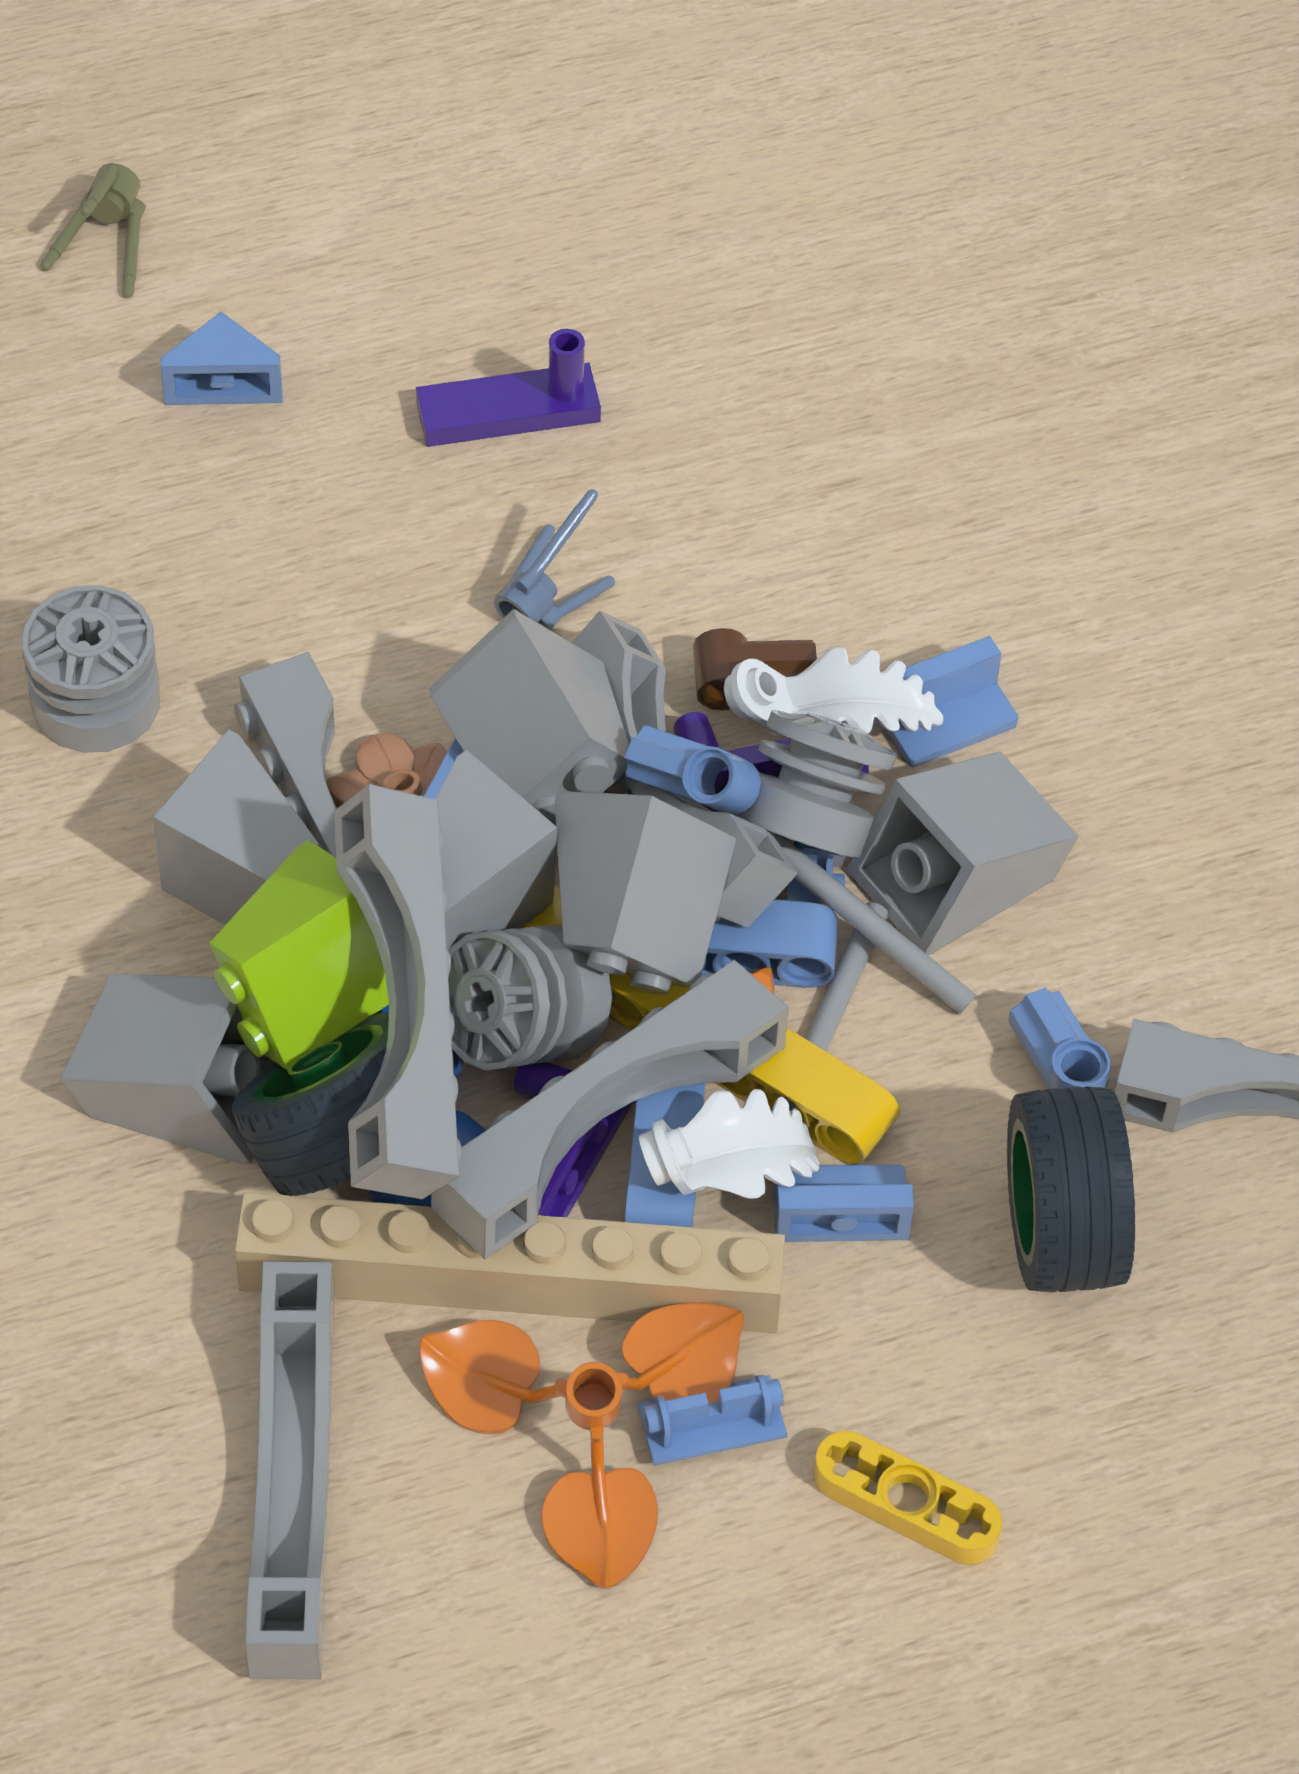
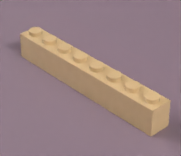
(548, 1270)

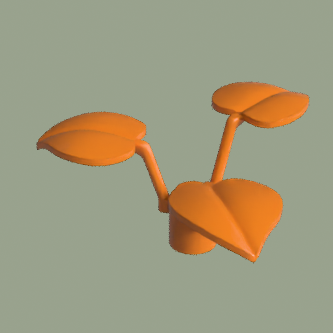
(597, 1519)

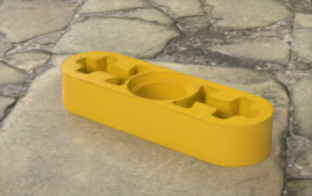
(916, 1525)

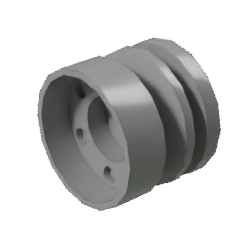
(91, 668)
(817, 782)
(524, 998)

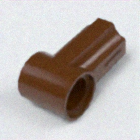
(722, 649)

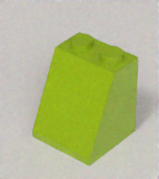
(300, 960)

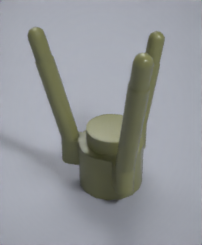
(108, 201)

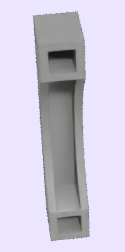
(637, 679)
(294, 725)
(392, 864)
(705, 1036)
(1188, 1079)
(292, 1472)

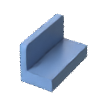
(967, 698)
(845, 1205)

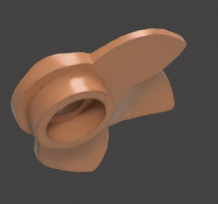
(391, 764)

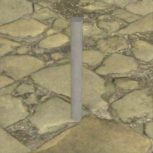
(877, 929)
(841, 988)

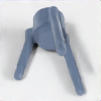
(532, 590)

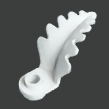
(835, 690)
(732, 1147)

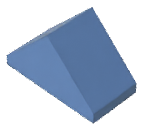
(221, 367)

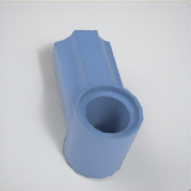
(691, 770)
(1058, 1042)

